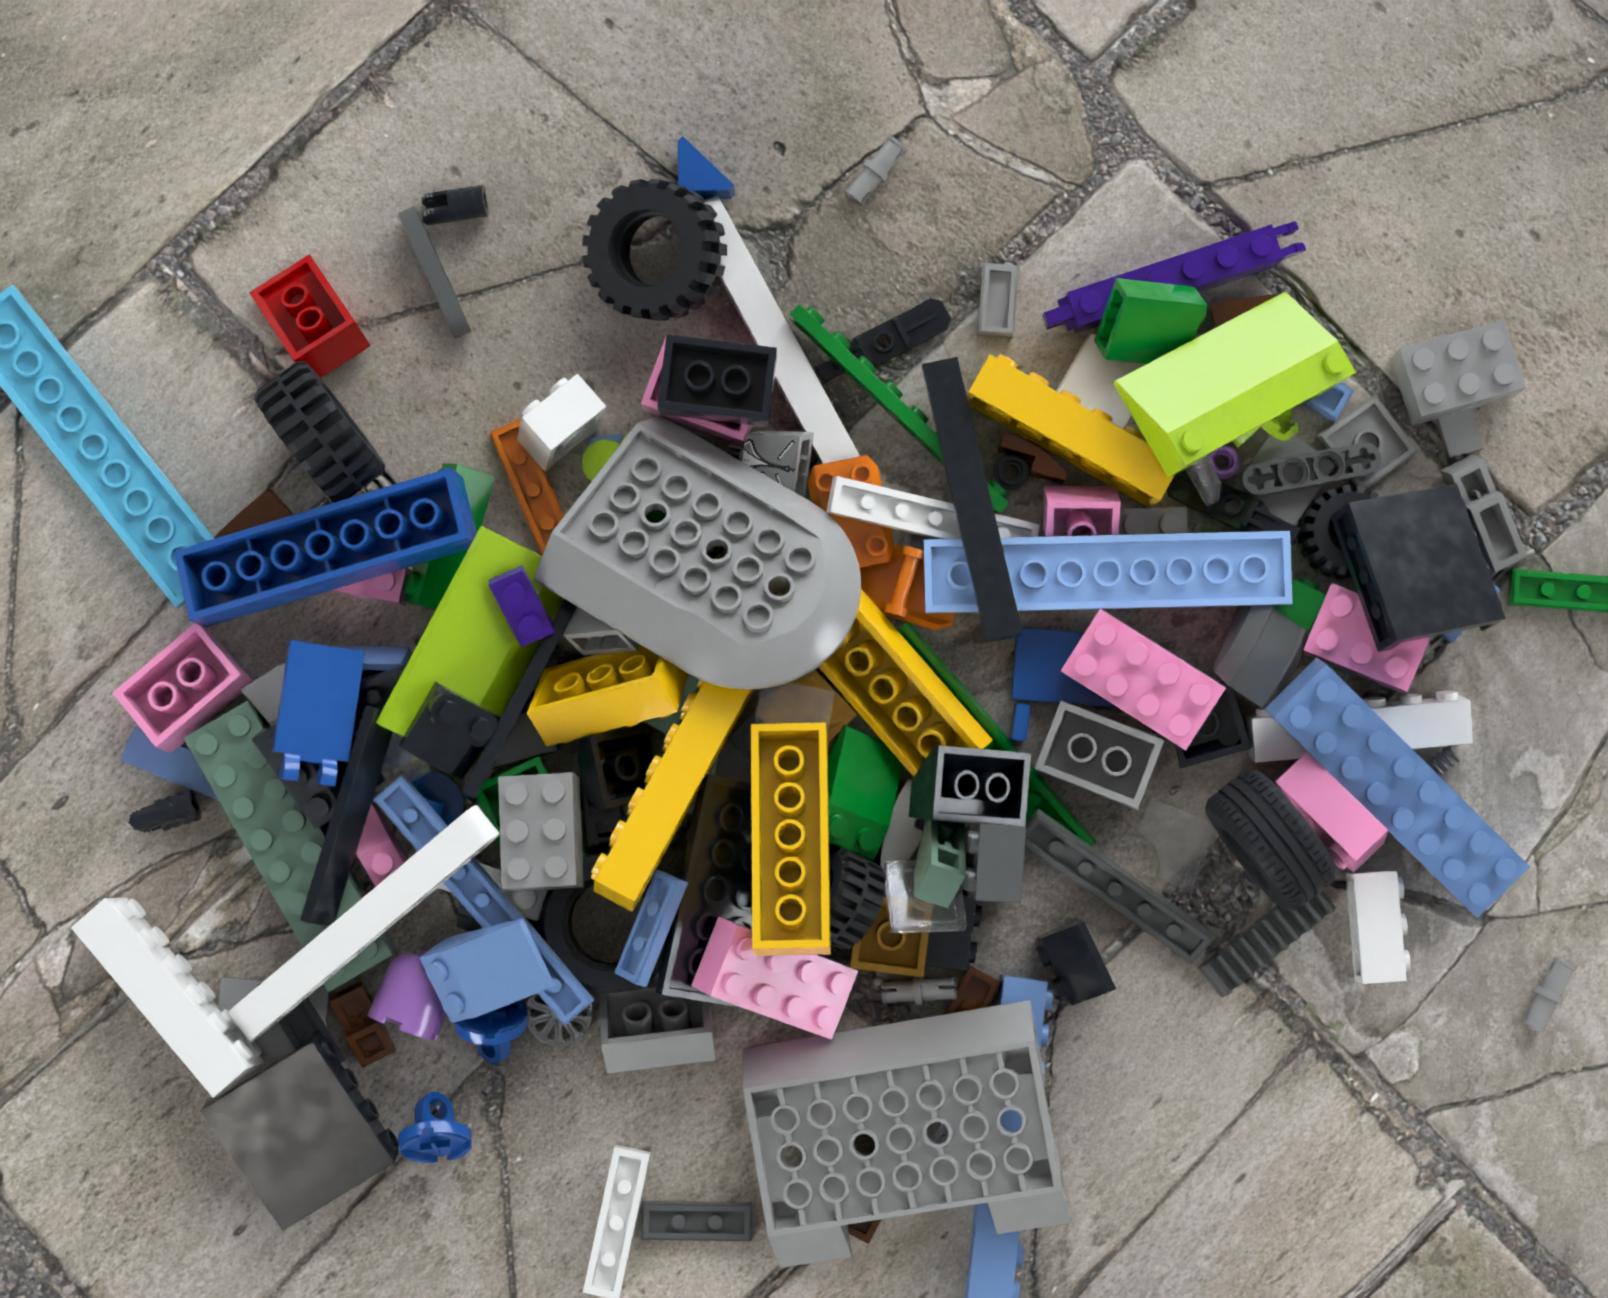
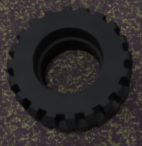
(611, 241)
(319, 432)

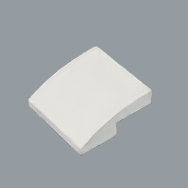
(1093, 378)

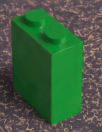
(1148, 320)

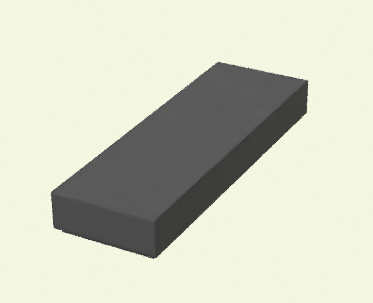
(697, 1221)

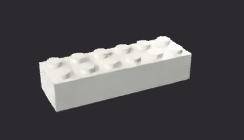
(168, 994)

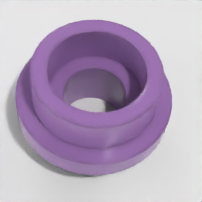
(1232, 458)

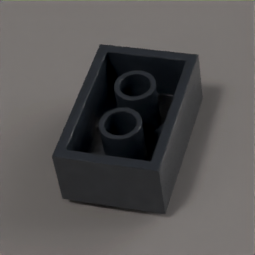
(717, 380)

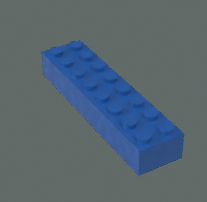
(326, 548)

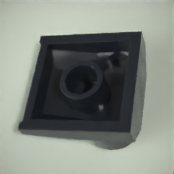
(449, 731)
(1220, 734)
(614, 766)

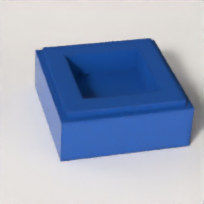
(1020, 722)

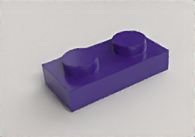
(521, 606)

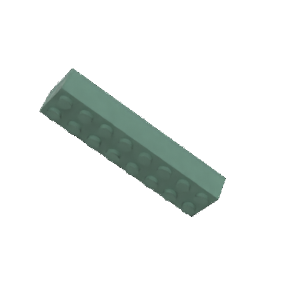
(274, 828)

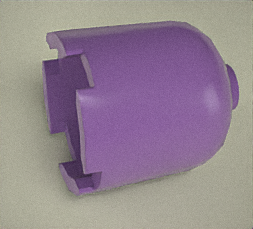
(409, 998)

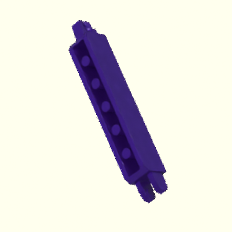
(1199, 268)

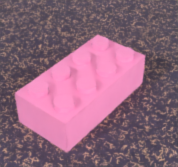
(1143, 679)
(787, 988)

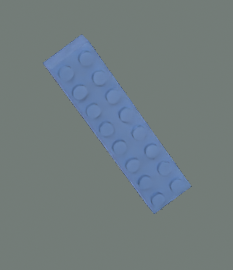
(1397, 787)

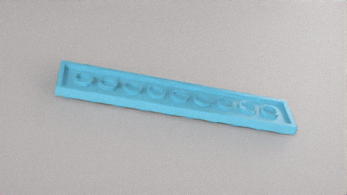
(95, 445)

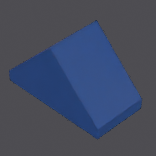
(700, 174)

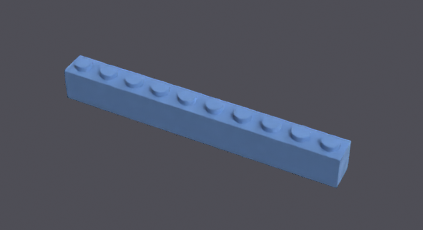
(995, 1255)

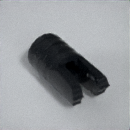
(455, 205)
(167, 813)

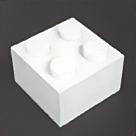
(560, 421)

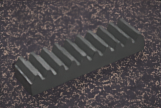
(1262, 943)

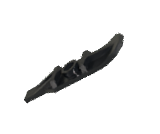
(904, 332)
(1250, 515)

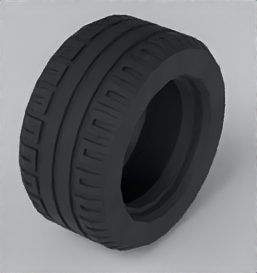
(558, 934)

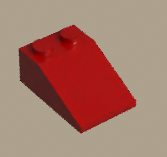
(310, 317)

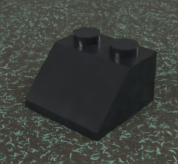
(1075, 962)

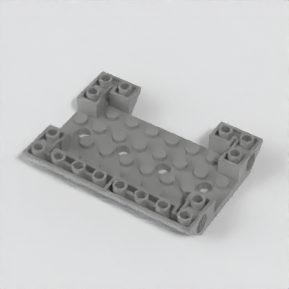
(892, 1087)

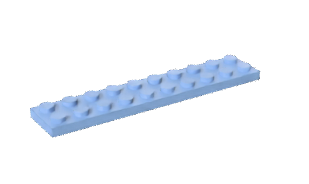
(1121, 571)

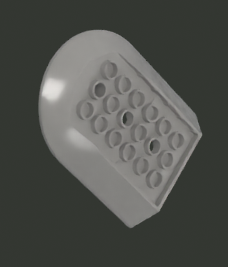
(675, 600)

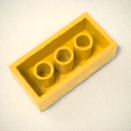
(604, 694)

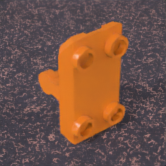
(870, 542)
(899, 588)

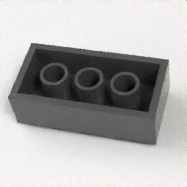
(994, 862)

